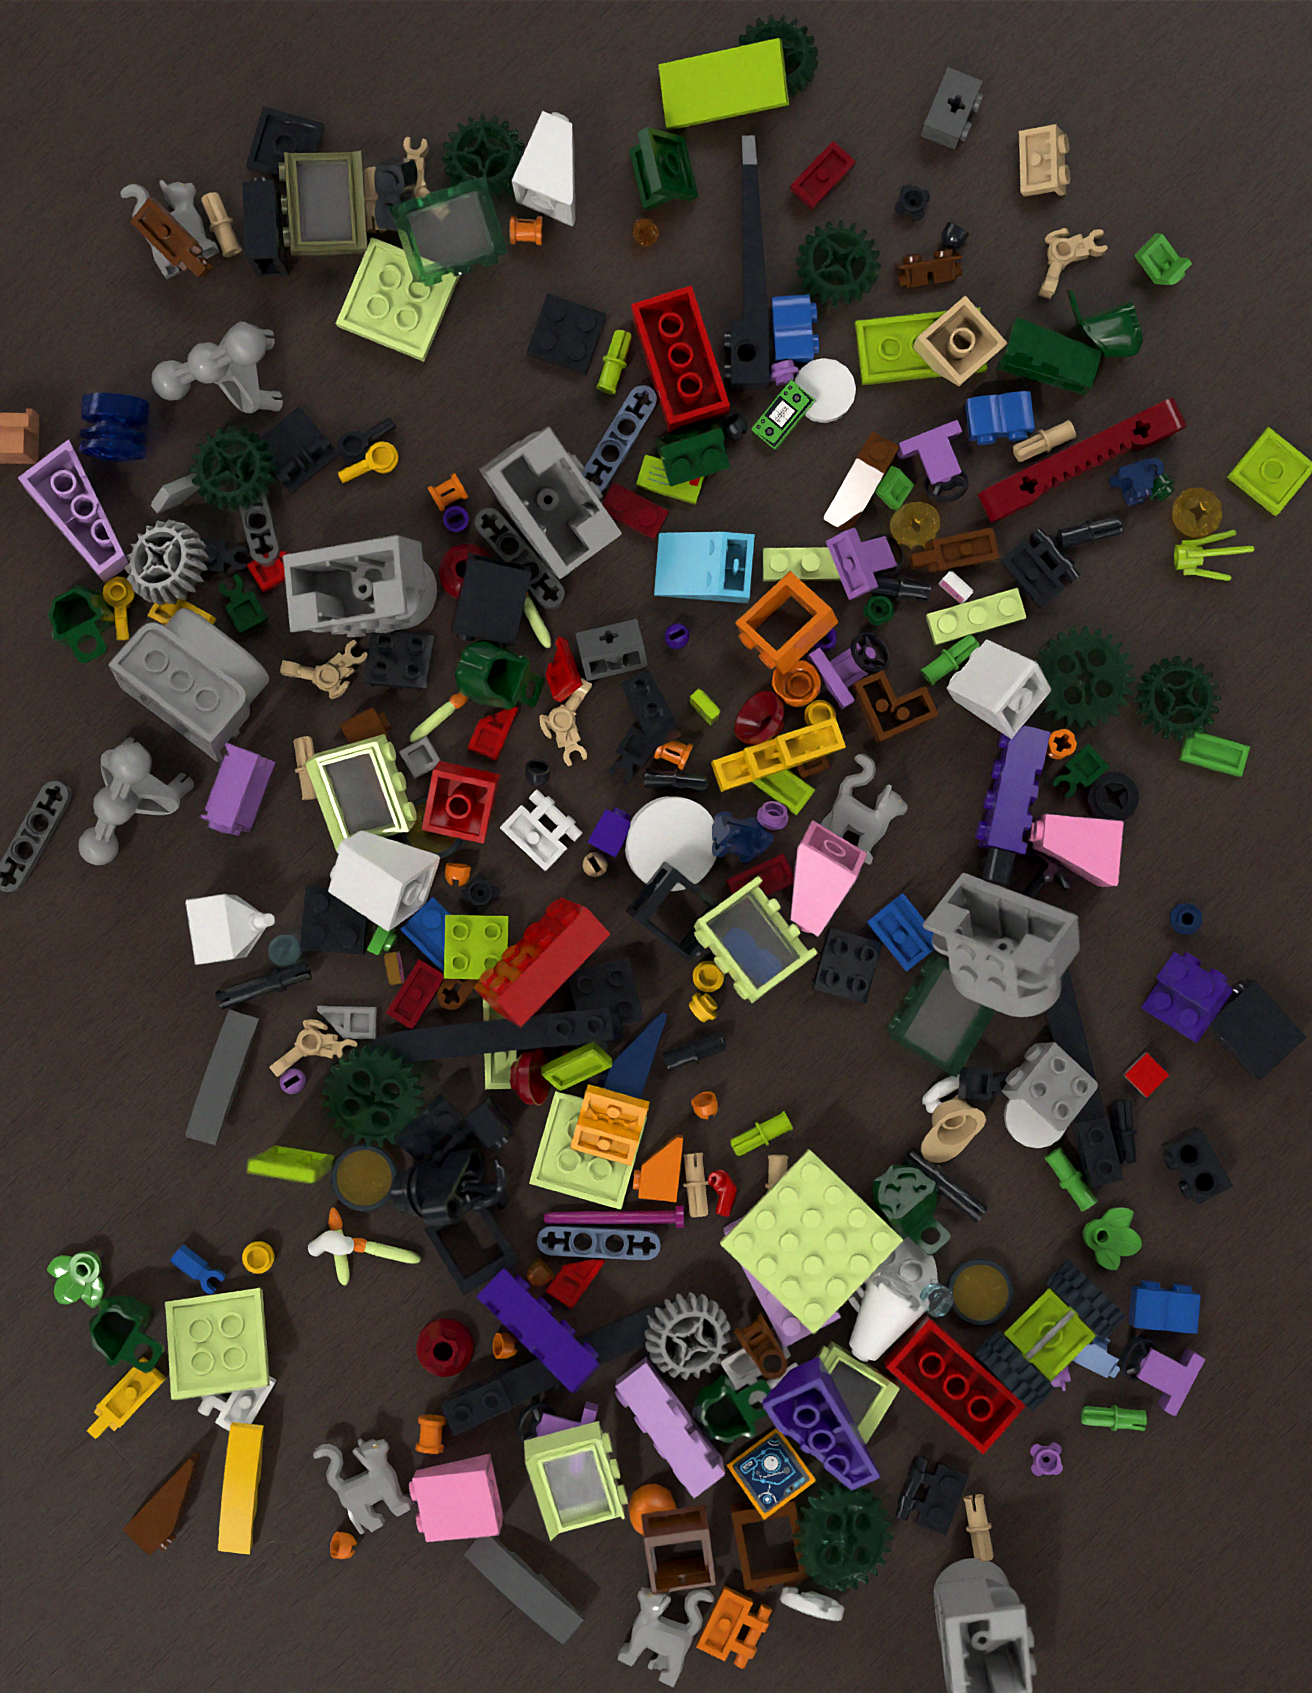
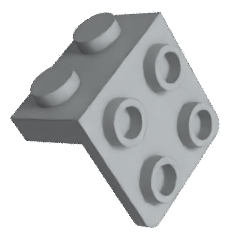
(1051, 1084)

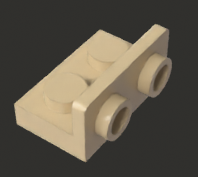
(1043, 160)

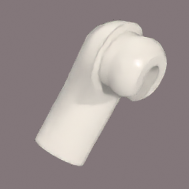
(939, 1090)
(331, 1242)

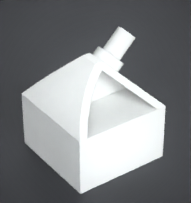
(224, 927)

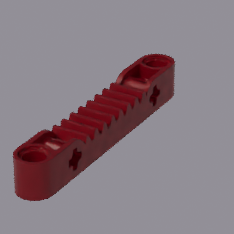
(1155, 422)

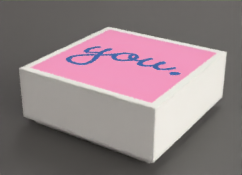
(956, 587)

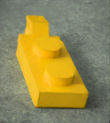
(125, 1399)

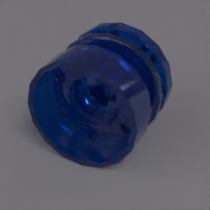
(114, 422)

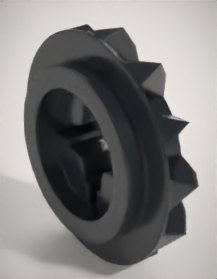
(1127, 799)

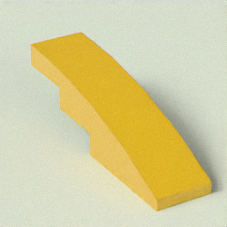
(778, 754)
(240, 1488)

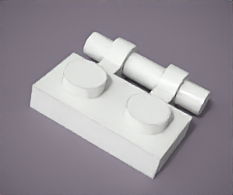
(534, 837)
(743, 1369)
(240, 1406)

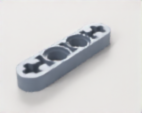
(621, 442)
(598, 1248)

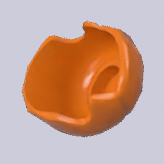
(797, 685)
(649, 1499)

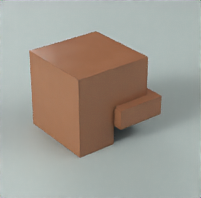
(19, 437)

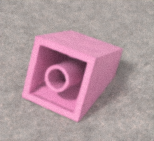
(1081, 845)
(822, 877)
(457, 1500)

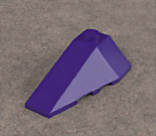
(815, 1416)

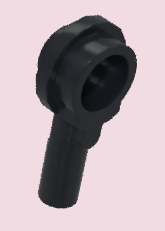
(355, 444)

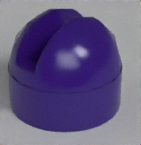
(459, 524)
(832, 637)
(679, 642)

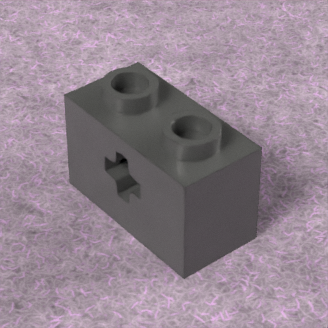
(957, 91)
(611, 649)

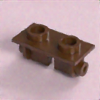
(941, 265)

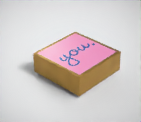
(394, 968)

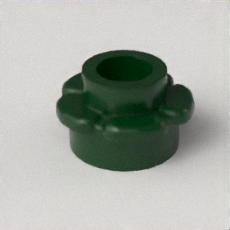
(1162, 487)
(878, 601)

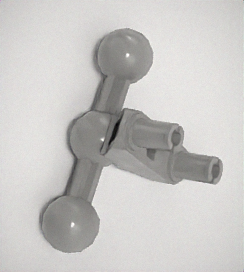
(228, 365)
(127, 792)

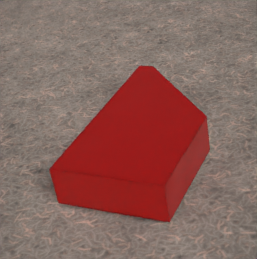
(268, 576)
(563, 673)
(492, 733)
(573, 1280)

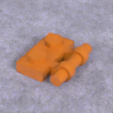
(725, 1622)

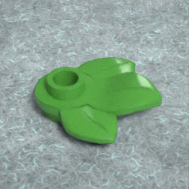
(1116, 1237)
(76, 1282)

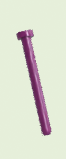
(617, 1217)

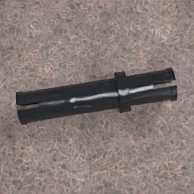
(265, 984)
(946, 1186)

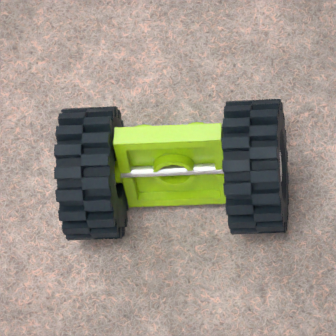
(1050, 1334)

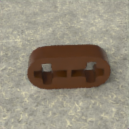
(464, 992)

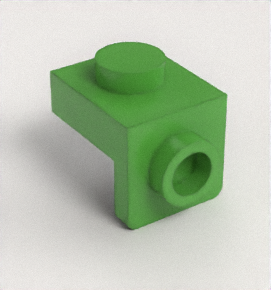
(1162, 261)
(382, 941)

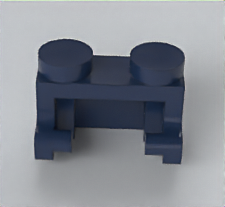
(1137, 480)
(739, 837)

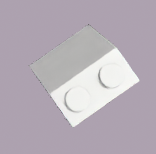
(548, 169)
(999, 687)
(382, 877)

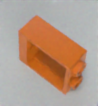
(803, 640)

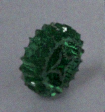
(800, 50)
(472, 158)
(849, 286)
(244, 461)
(1166, 692)

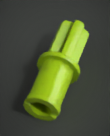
(614, 362)
(761, 1134)

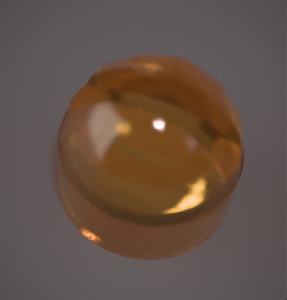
(645, 236)
(539, 1273)

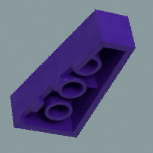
(1013, 790)
(539, 1331)

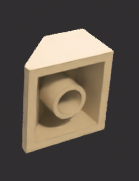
(959, 342)

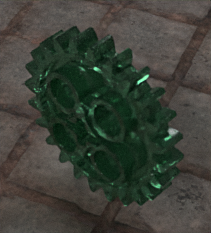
(1110, 672)
(381, 1069)
(818, 1537)

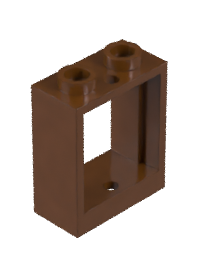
(678, 1527)
(790, 1576)

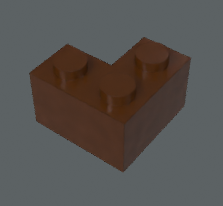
(886, 713)

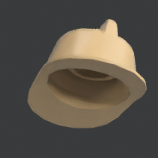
(952, 1129)

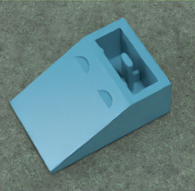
(705, 566)

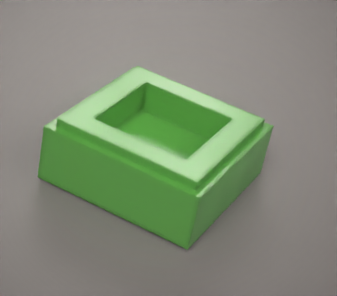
(894, 488)

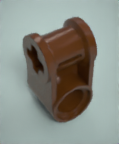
(762, 1345)

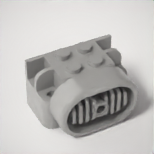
(570, 520)
(359, 587)
(191, 678)
(1003, 946)
(982, 1630)

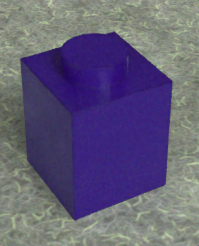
(611, 831)

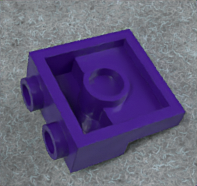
(1187, 996)

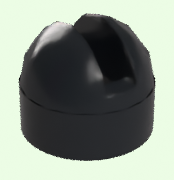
(954, 236)
(734, 426)
(537, 772)

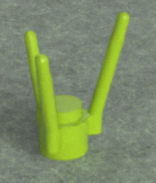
(1189, 556)

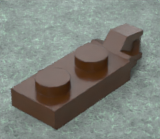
(170, 238)
(957, 551)

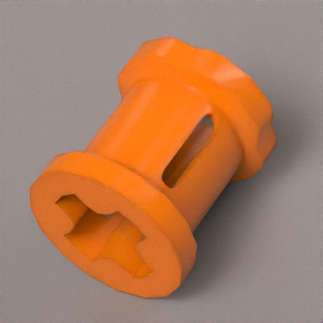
(526, 230)
(458, 493)
(1068, 741)
(678, 759)
(430, 1434)

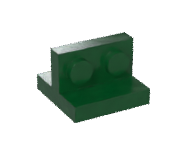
(662, 168)
(692, 453)

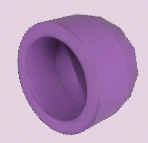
(295, 1087)

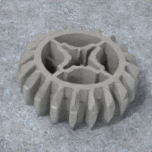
(166, 562)
(693, 1351)

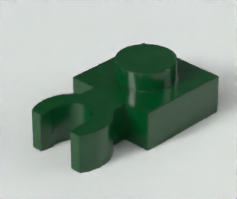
(245, 608)
(1082, 769)

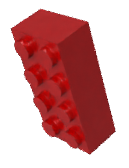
(680, 359)
(541, 960)
(953, 1383)

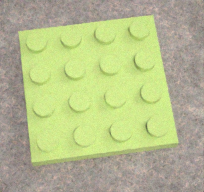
(811, 1241)

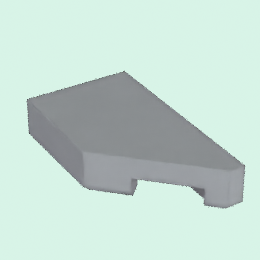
(174, 493)
(352, 1021)

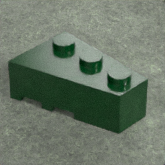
(1048, 357)

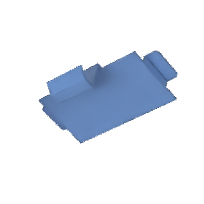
(1096, 1359)

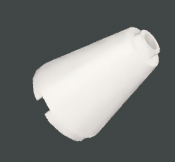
(885, 1314)

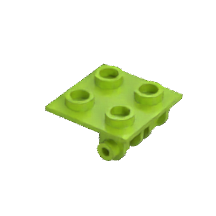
(473, 944)

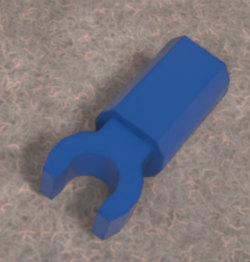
(196, 1268)

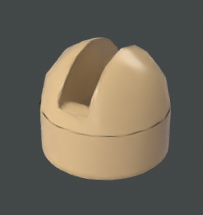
(588, 867)

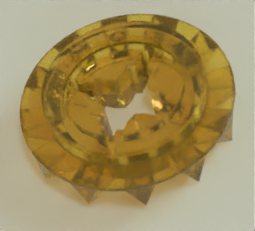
(925, 516)
(1186, 521)

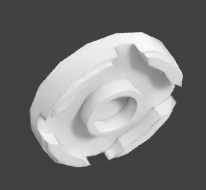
(830, 386)
(1028, 1126)
(812, 1603)

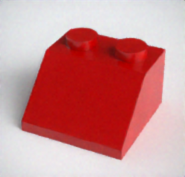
(460, 801)

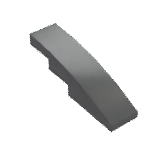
(222, 1078)
(525, 1588)

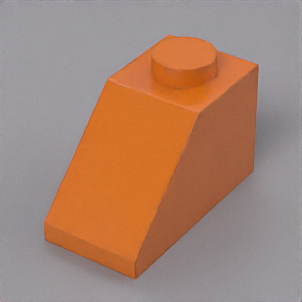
(660, 1172)

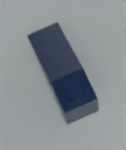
(633, 1064)

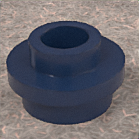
(1176, 918)

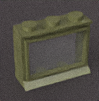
(324, 203)

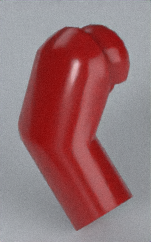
(725, 1189)

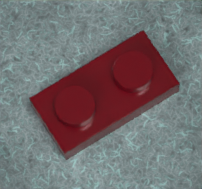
(822, 175)
(634, 511)
(773, 873)
(415, 994)

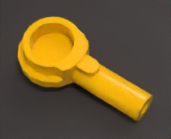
(380, 457)
(119, 594)

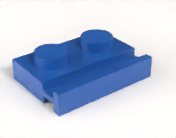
(427, 931)
(902, 932)

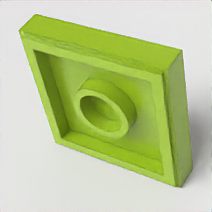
(1271, 471)

